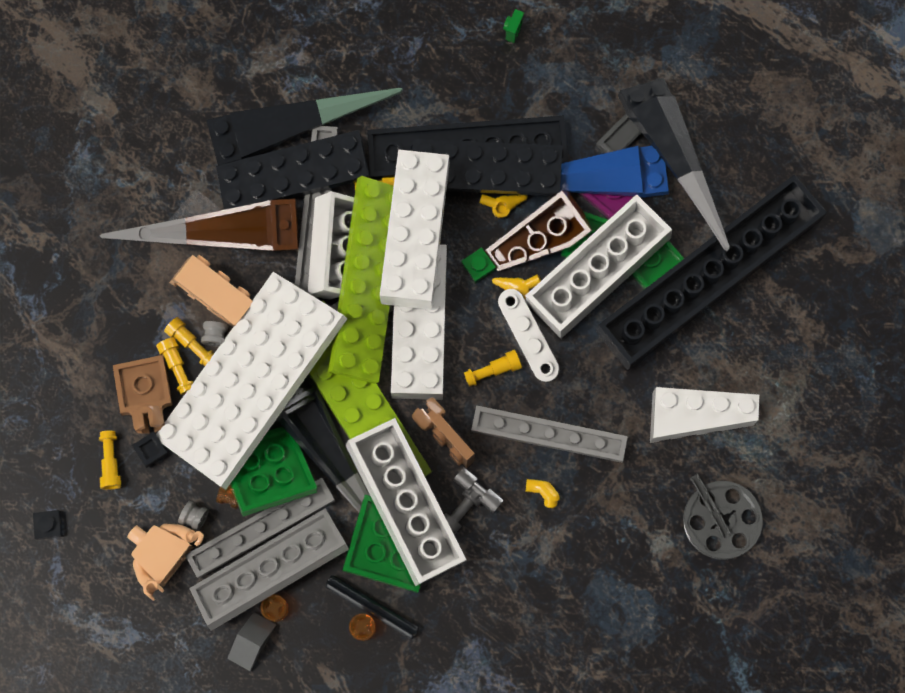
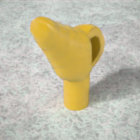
(502, 205)
(517, 283)

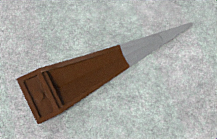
(255, 226)

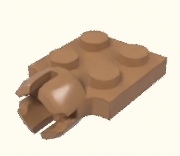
(143, 392)
(443, 432)

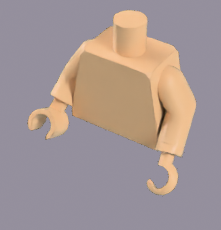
(160, 553)

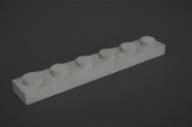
(549, 434)
(256, 530)

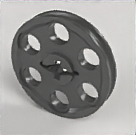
(735, 524)

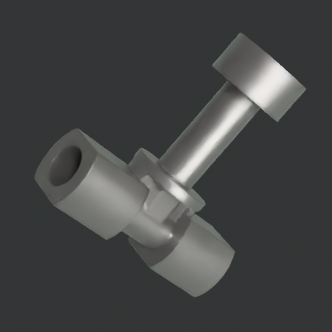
(474, 494)

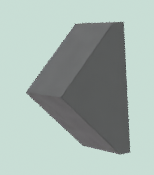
(251, 641)

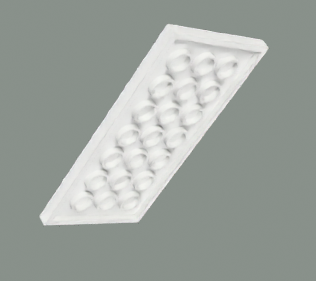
(250, 379)

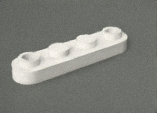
(528, 335)

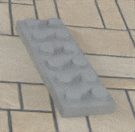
(268, 569)

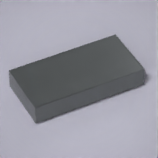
(619, 136)

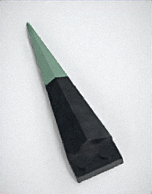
(260, 129)

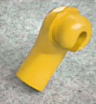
(546, 490)

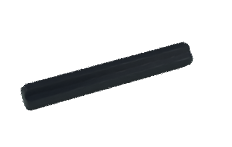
(372, 607)

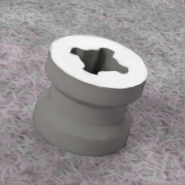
(214, 333)
(193, 515)

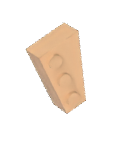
(212, 290)

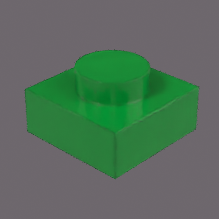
(513, 25)
(478, 265)

